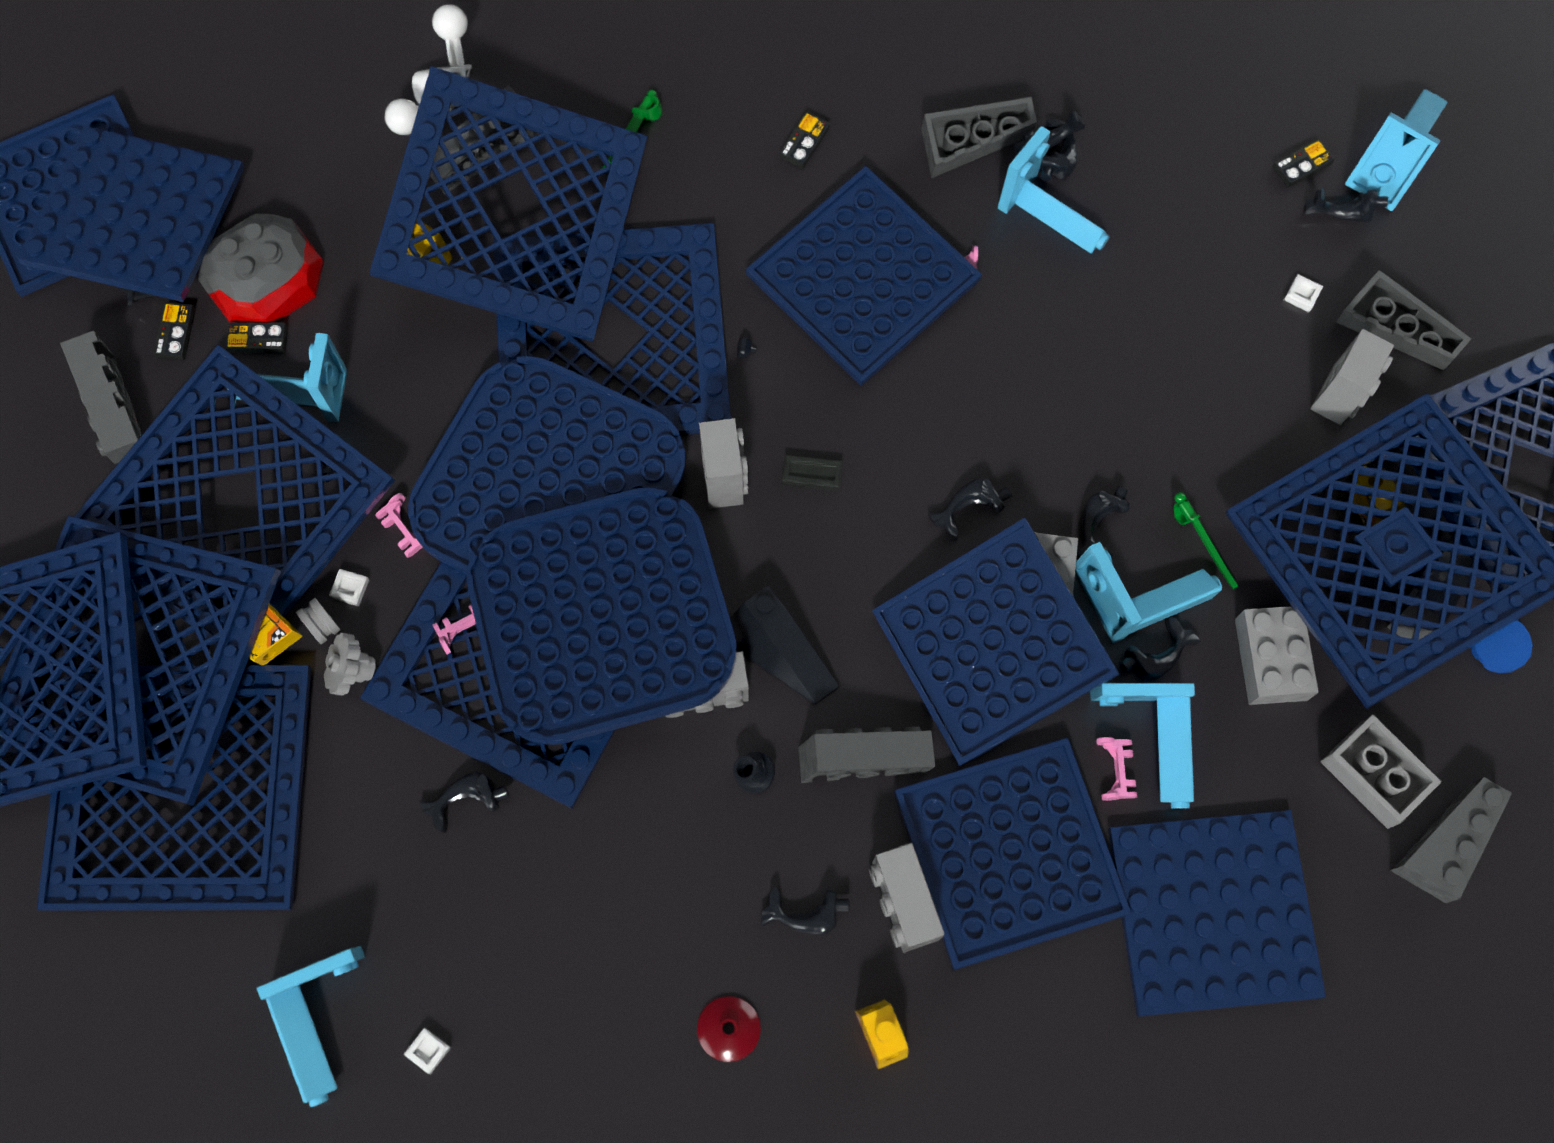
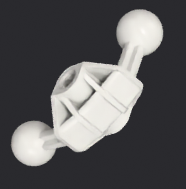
(449, 24)

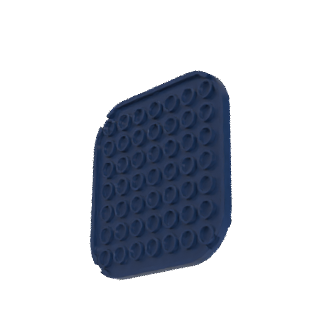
(535, 444)
(600, 616)

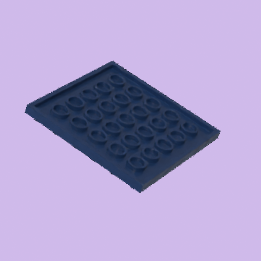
(28, 173)
(132, 213)
(863, 275)
(994, 642)
(1012, 853)
(1216, 913)

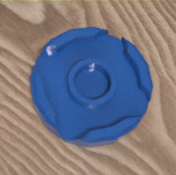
(1505, 649)

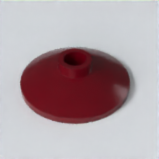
(724, 1046)

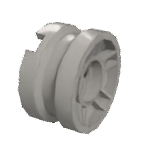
(317, 621)

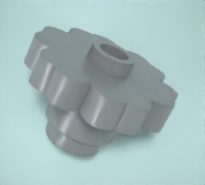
(346, 665)

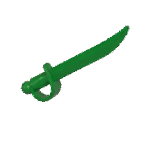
(644, 112)
(1185, 514)

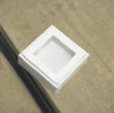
(1303, 293)
(349, 587)
(427, 1051)

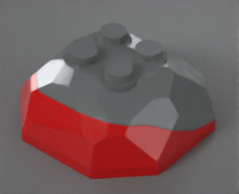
(261, 270)

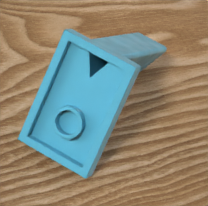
(1399, 151)
(1021, 191)
(322, 383)
(1125, 615)
(1173, 732)
(297, 1028)

